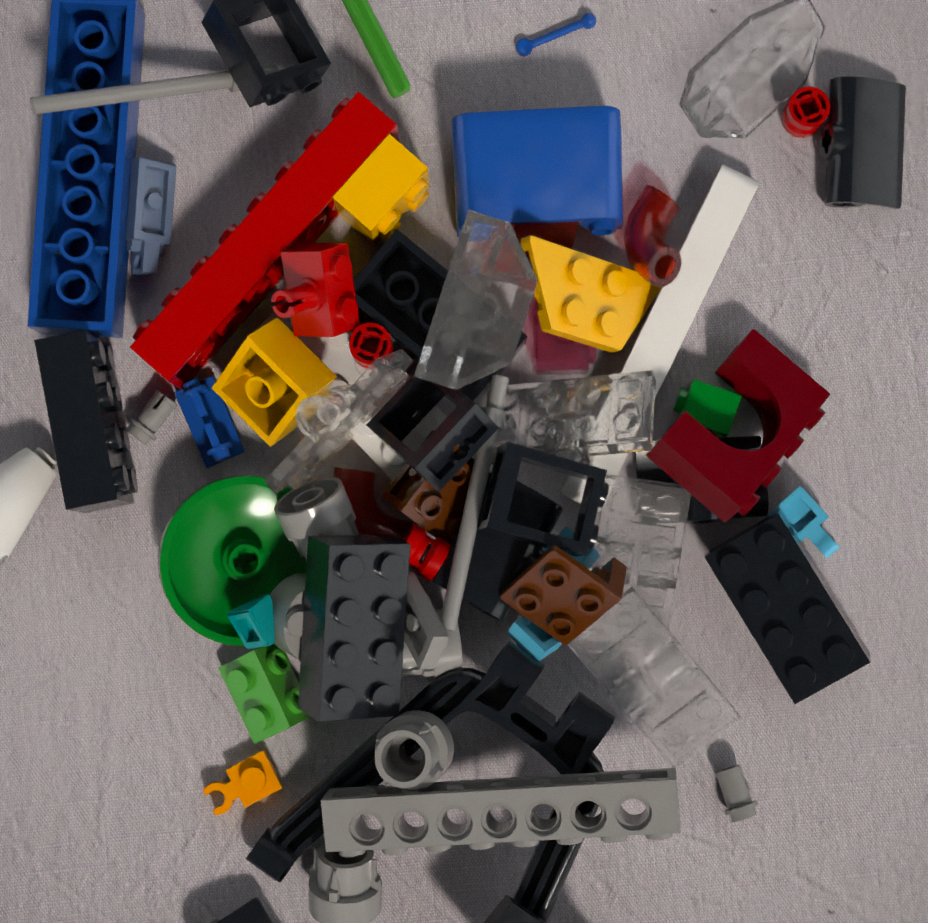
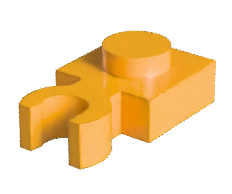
(250, 781)

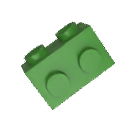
(264, 691)

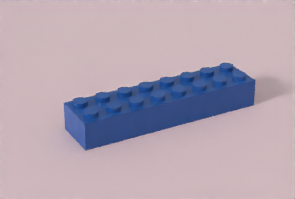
(86, 171)

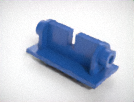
(209, 422)

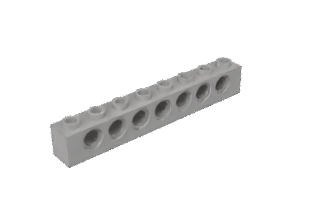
(564, 792)

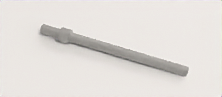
(136, 91)
(473, 506)

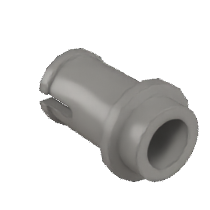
(151, 417)
(736, 793)

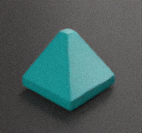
(254, 622)

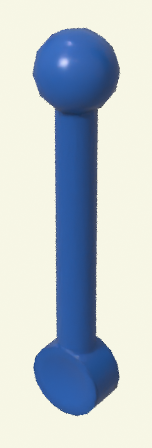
(525, 46)

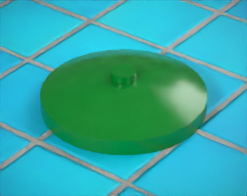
(223, 553)

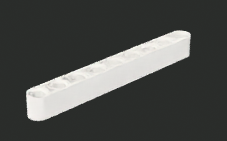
(680, 300)

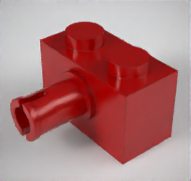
(318, 290)

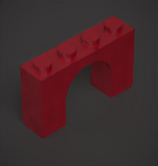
(726, 476)

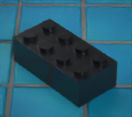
(402, 293)
(85, 422)
(788, 606)
(353, 626)

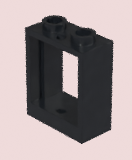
(222, 27)
(435, 457)
(501, 490)

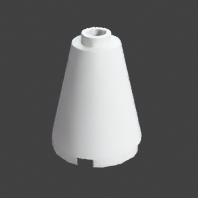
(23, 486)

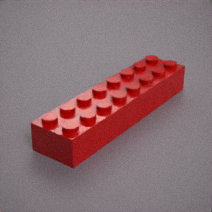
(249, 258)

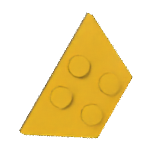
(586, 295)

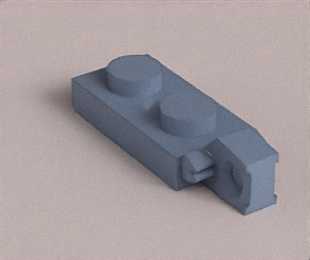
(149, 213)

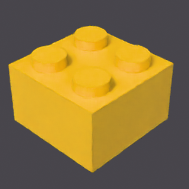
(383, 191)
(271, 379)

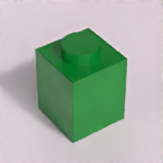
(708, 405)

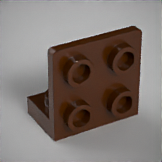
(432, 509)
(565, 594)

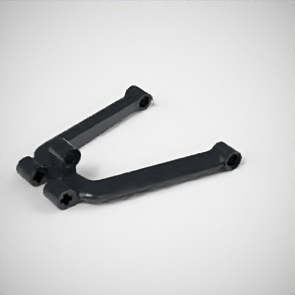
(501, 698)

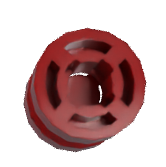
(799, 119)
(372, 348)
(425, 552)

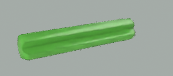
(378, 47)

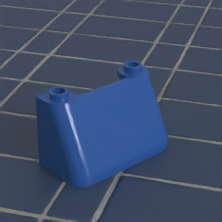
(540, 166)

